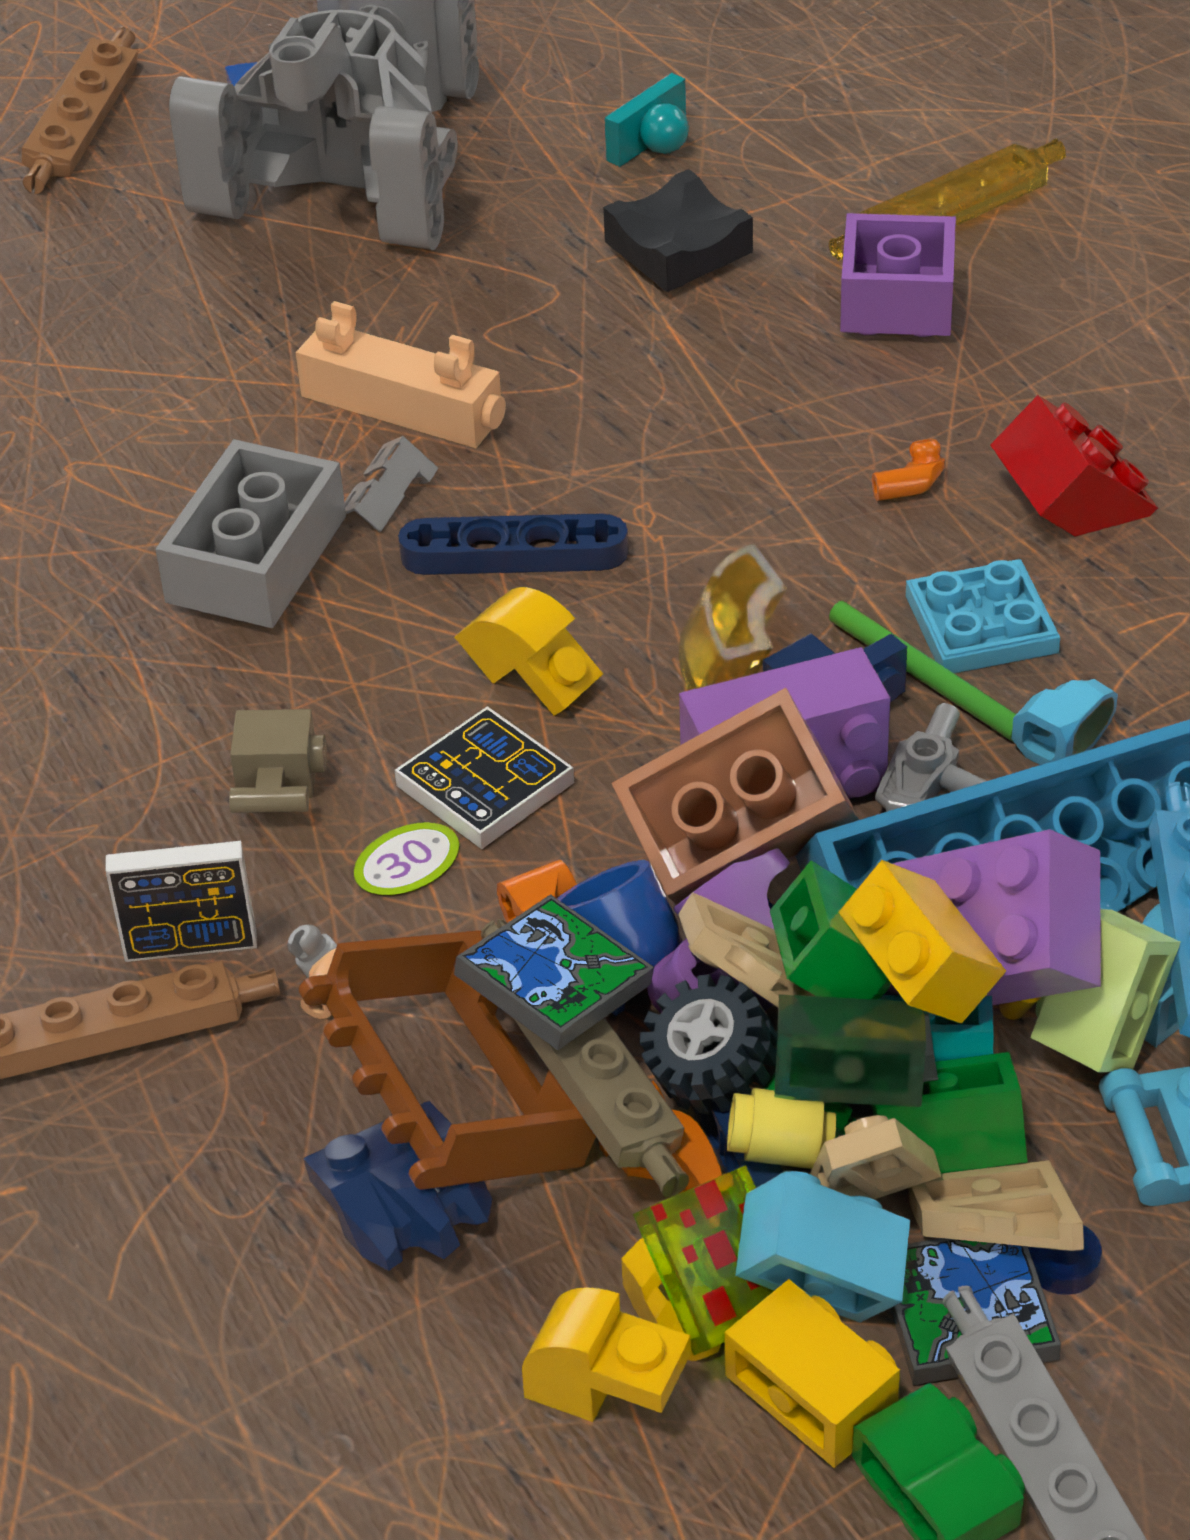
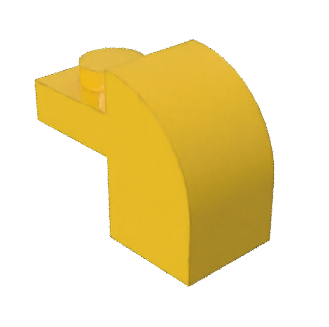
(529, 635)
(598, 1351)

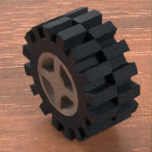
(705, 1019)

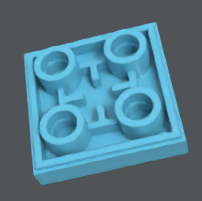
(982, 616)

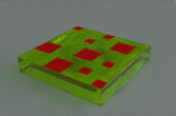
(696, 1256)

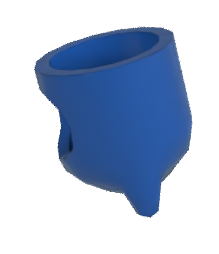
(630, 909)

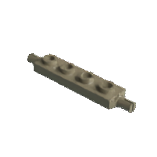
(615, 1099)

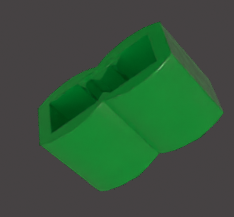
(936, 1472)

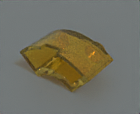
(727, 625)

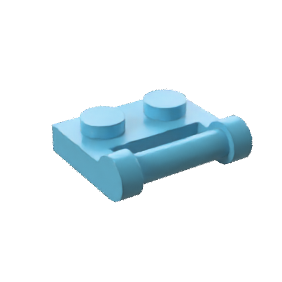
(1169, 1090)

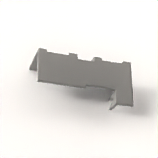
(388, 491)

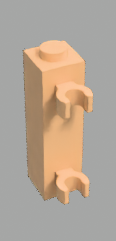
(399, 382)

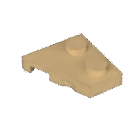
(737, 947)
(875, 1159)
(999, 1206)

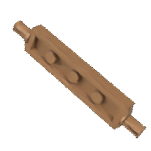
(78, 109)
(127, 1015)

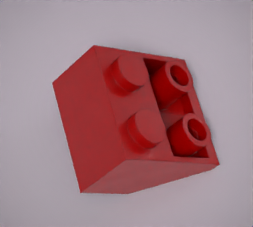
(1072, 470)

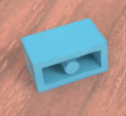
(824, 1244)

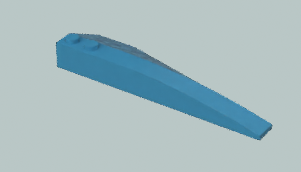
(1091, 796)

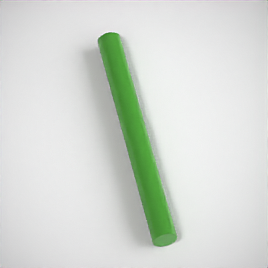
(928, 671)

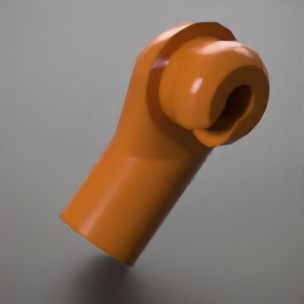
(915, 477)

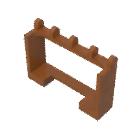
(540, 1141)

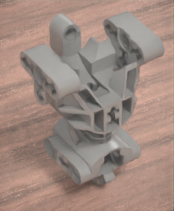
(337, 104)

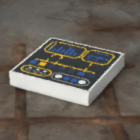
(484, 777)
(181, 901)

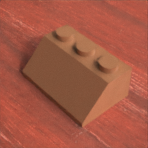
(733, 795)

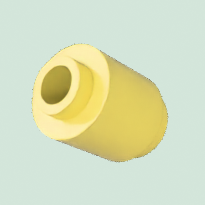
(778, 1129)

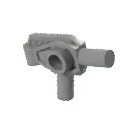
(925, 764)

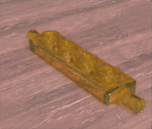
(973, 187)

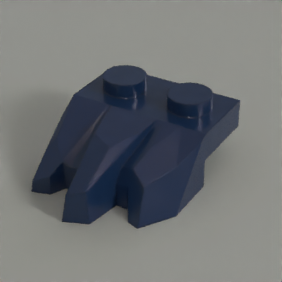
(379, 1203)

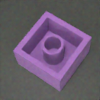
(898, 274)

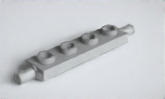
(1035, 1427)

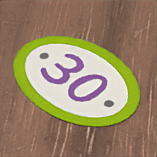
(406, 858)

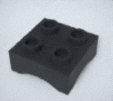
(678, 232)

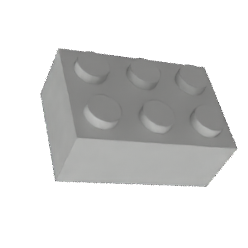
(251, 533)

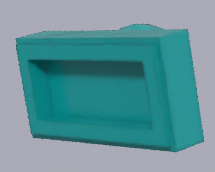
(650, 121)

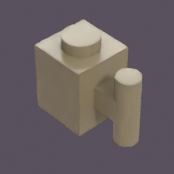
(275, 760)

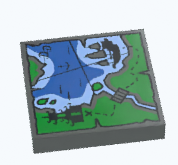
(553, 971)
(1001, 1282)

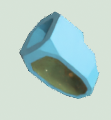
(1063, 720)

